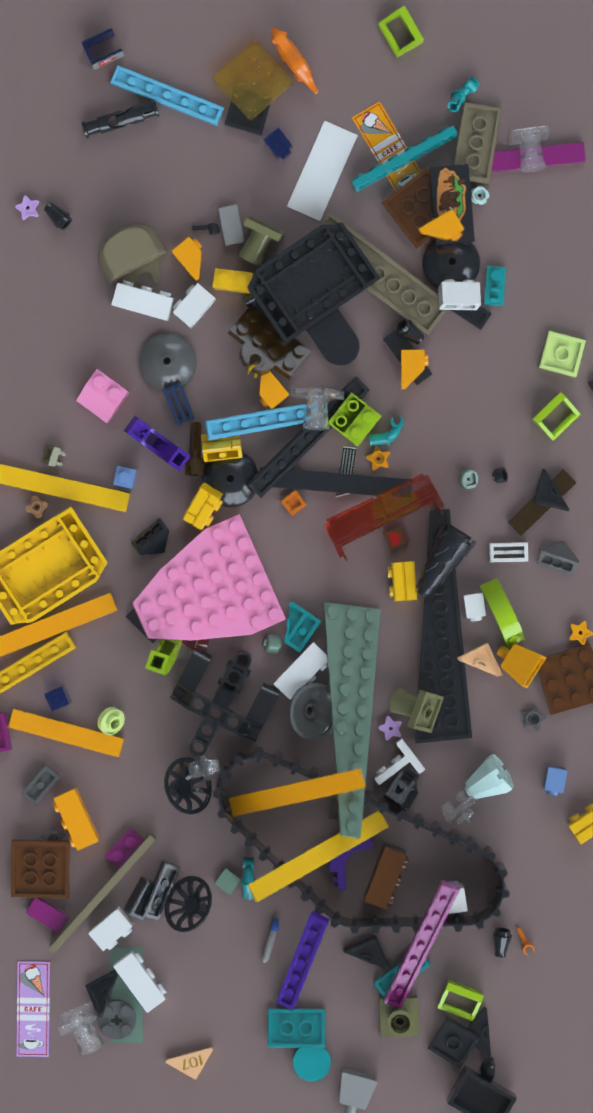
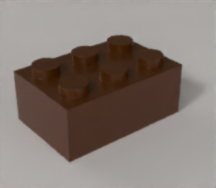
(386, 876)

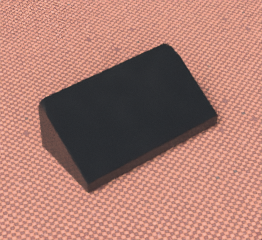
(137, 899)

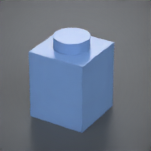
(125, 477)
(554, 780)

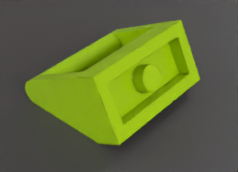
(410, 27)
(548, 409)
(464, 991)

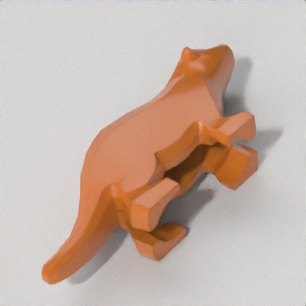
(293, 58)

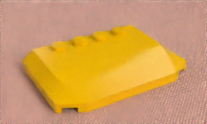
(47, 567)

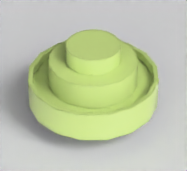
(110, 720)

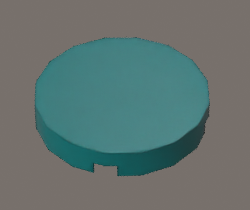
(311, 1063)

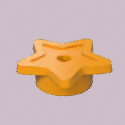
(373, 458)
(575, 632)

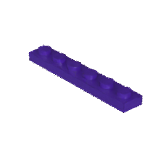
(303, 960)

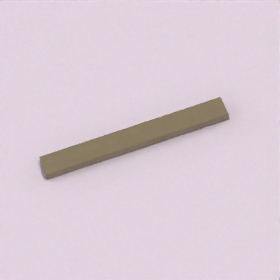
(102, 893)

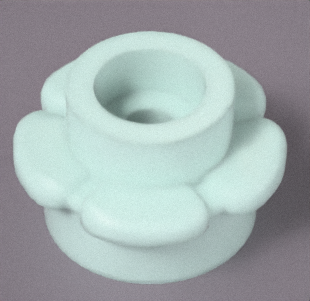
(484, 195)

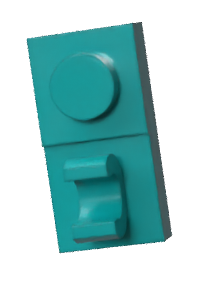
(495, 285)

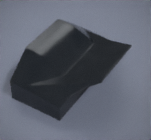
(402, 788)

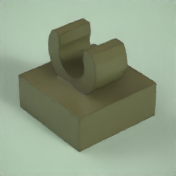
(51, 455)

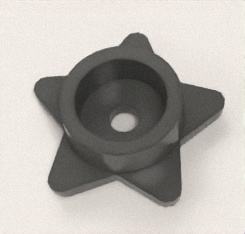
(534, 723)
(53, 833)

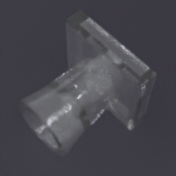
(530, 147)
(317, 405)
(80, 1024)

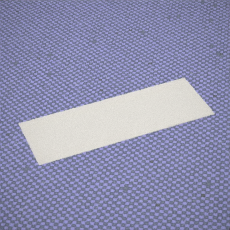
(322, 170)

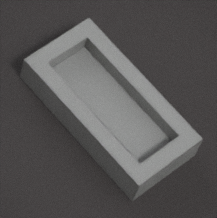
(231, 225)

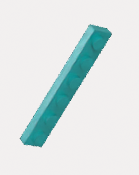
(411, 154)

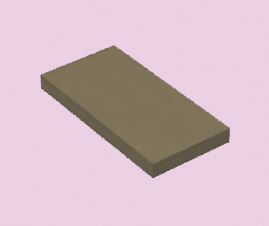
(478, 140)

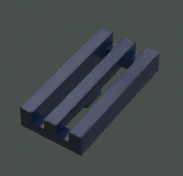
(184, 418)

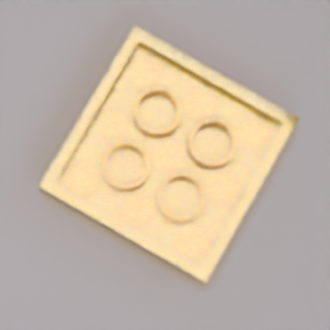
(252, 80)

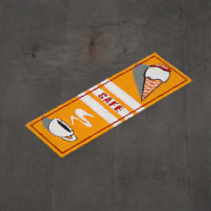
(384, 142)

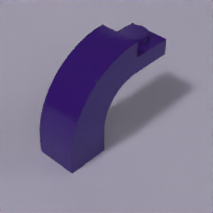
(157, 443)
(338, 863)

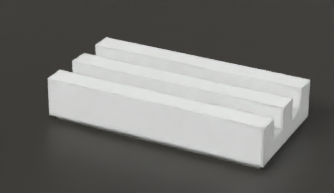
(492, 552)

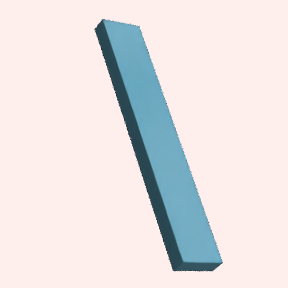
(167, 95)
(255, 422)

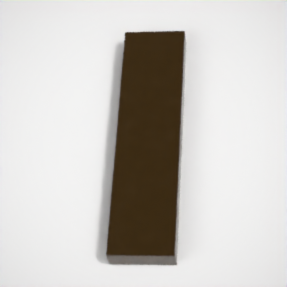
(532, 512)

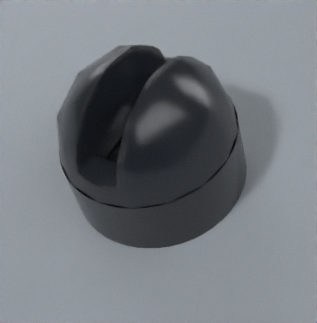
(500, 475)

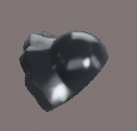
(488, 1068)

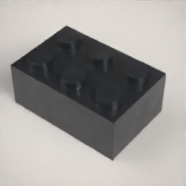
(479, 1094)

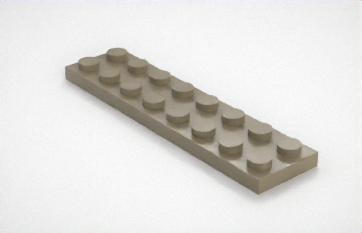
(397, 286)

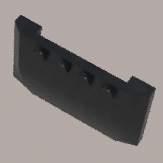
(311, 279)

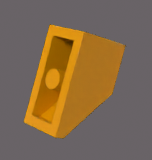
(444, 227)
(190, 256)
(412, 365)
(271, 391)

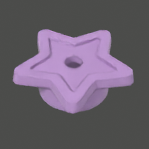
(27, 202)
(390, 723)

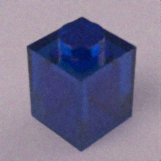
(278, 144)
(57, 698)

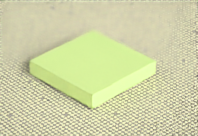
(562, 354)

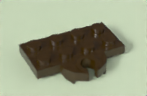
(266, 346)

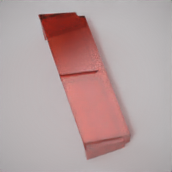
(381, 511)

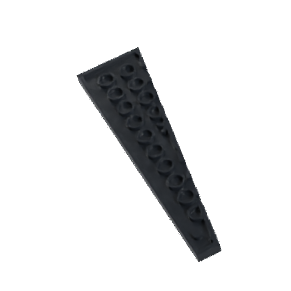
(440, 647)

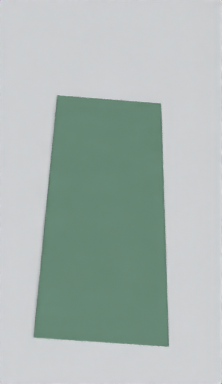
(123, 993)

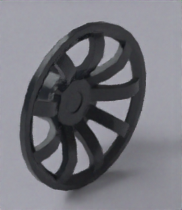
(184, 787)
(192, 905)

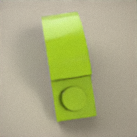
(502, 612)
(164, 656)

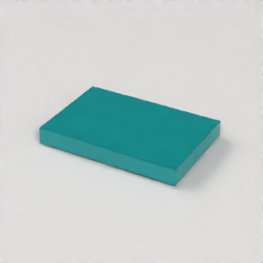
(296, 1028)

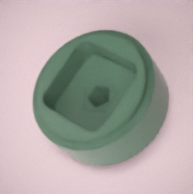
(468, 479)

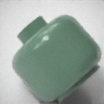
(272, 643)

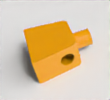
(520, 663)

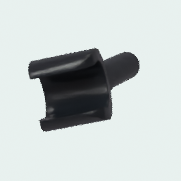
(212, 227)
(249, 300)

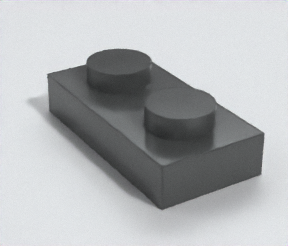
(40, 785)

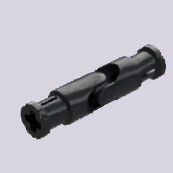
(131, 116)

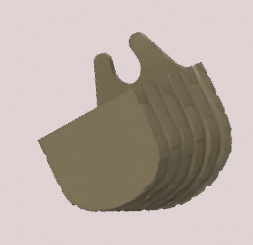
(130, 253)

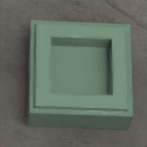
(227, 881)

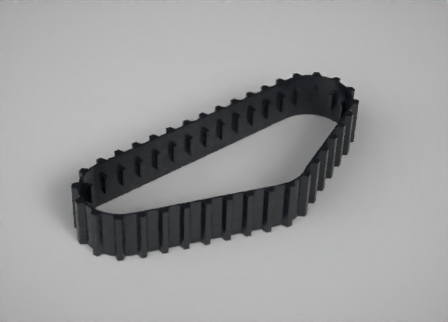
(418, 821)

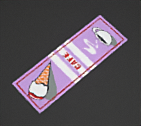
(33, 1009)

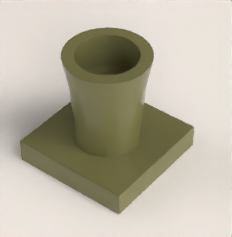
(258, 241)
(421, 708)
(409, 1013)

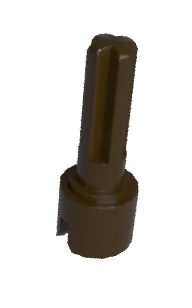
(195, 463)

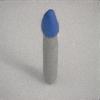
(270, 940)

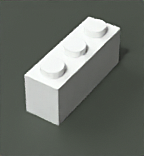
(143, 300)
(302, 670)
(140, 981)

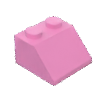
(102, 396)

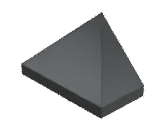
(558, 558)

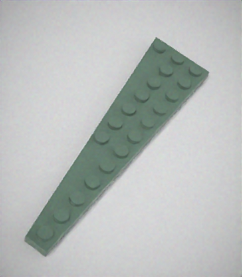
(351, 663)

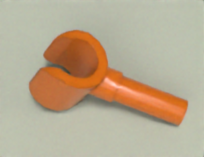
(524, 940)

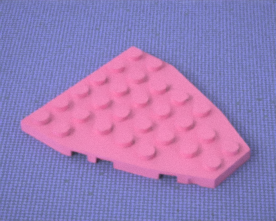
(210, 589)

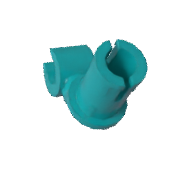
(458, 96)
(389, 436)
(248, 877)

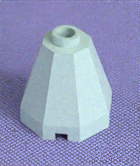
(489, 779)

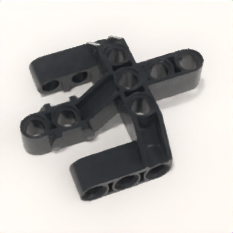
(248, 726)

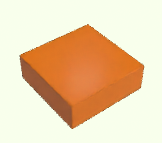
(293, 503)

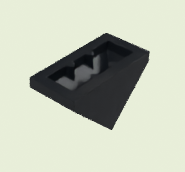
(153, 539)

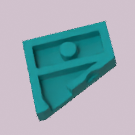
(300, 627)

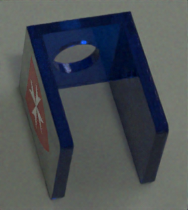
(96, 40)

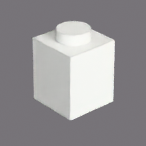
(474, 606)

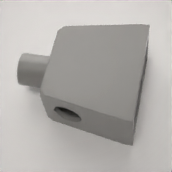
(356, 1090)

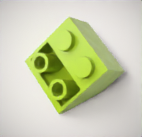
(354, 419)

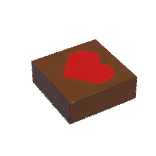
(395, 538)

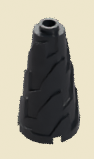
(445, 556)

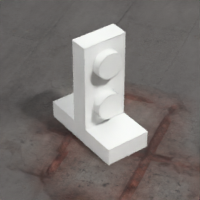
(399, 762)

